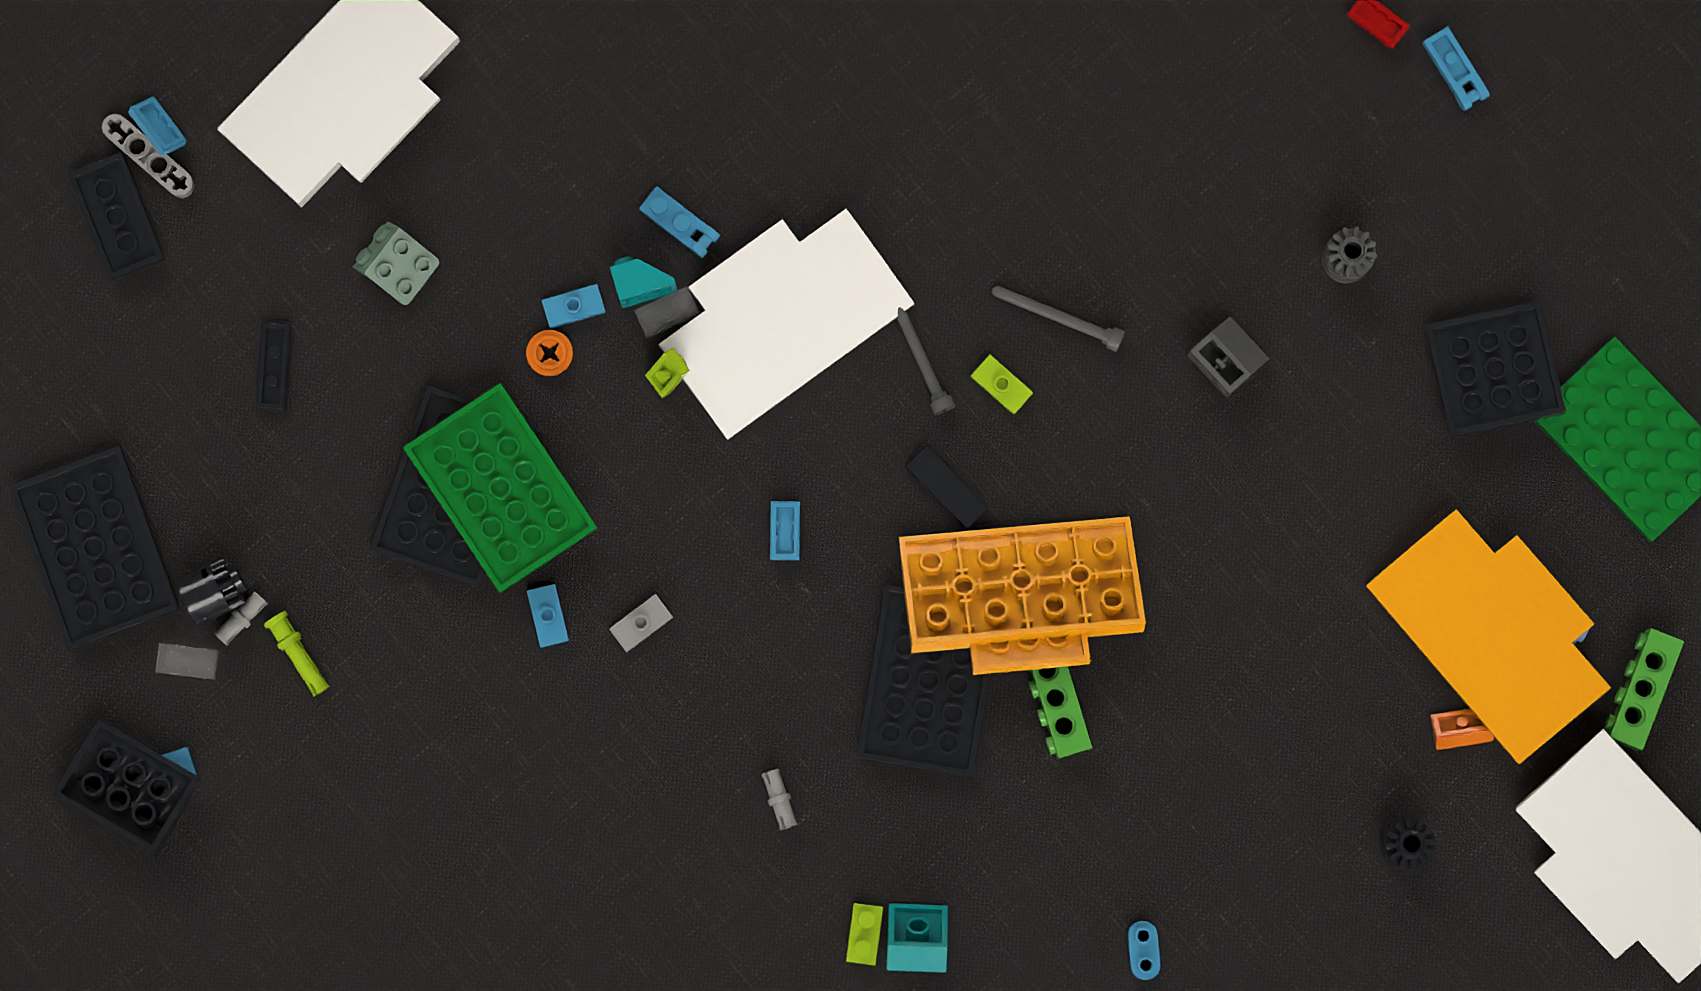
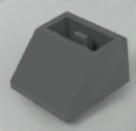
(1228, 357)

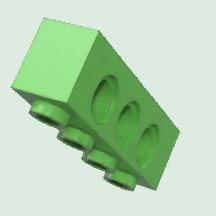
(1667, 651)
(1077, 739)

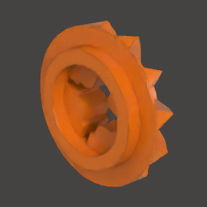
(548, 339)

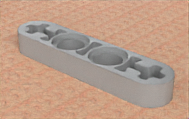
(146, 158)

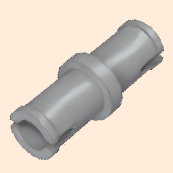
(240, 618)
(779, 799)

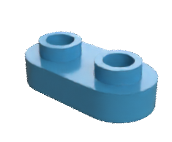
(1143, 950)

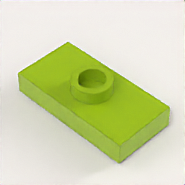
(1001, 384)

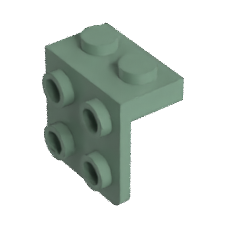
(396, 263)

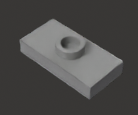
(641, 623)

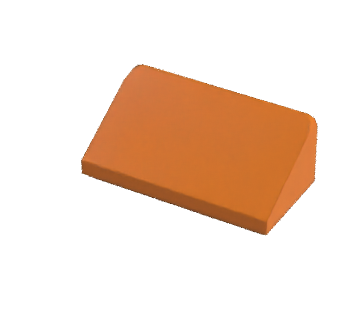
(1458, 729)

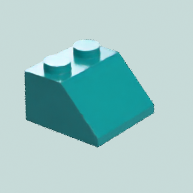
(640, 282)
(917, 937)

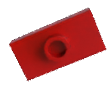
(1378, 21)

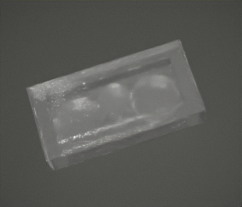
(666, 312)
(186, 661)

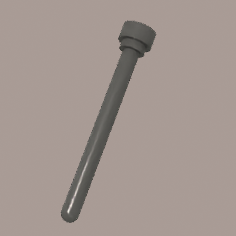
(1109, 337)
(939, 398)

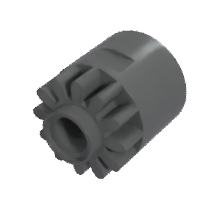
(1341, 267)

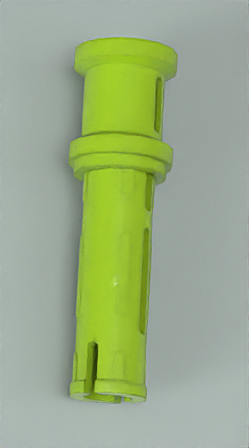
(290, 641)

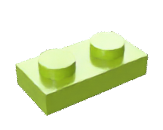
(667, 372)
(864, 934)

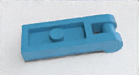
(1455, 68)
(678, 221)

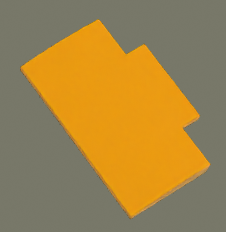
(1022, 592)
(1494, 631)

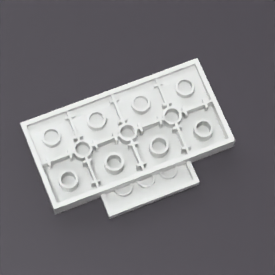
(342, 94)
(783, 317)
(1621, 855)

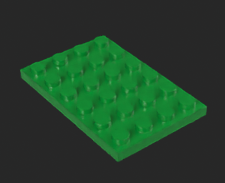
(1630, 439)
(500, 488)

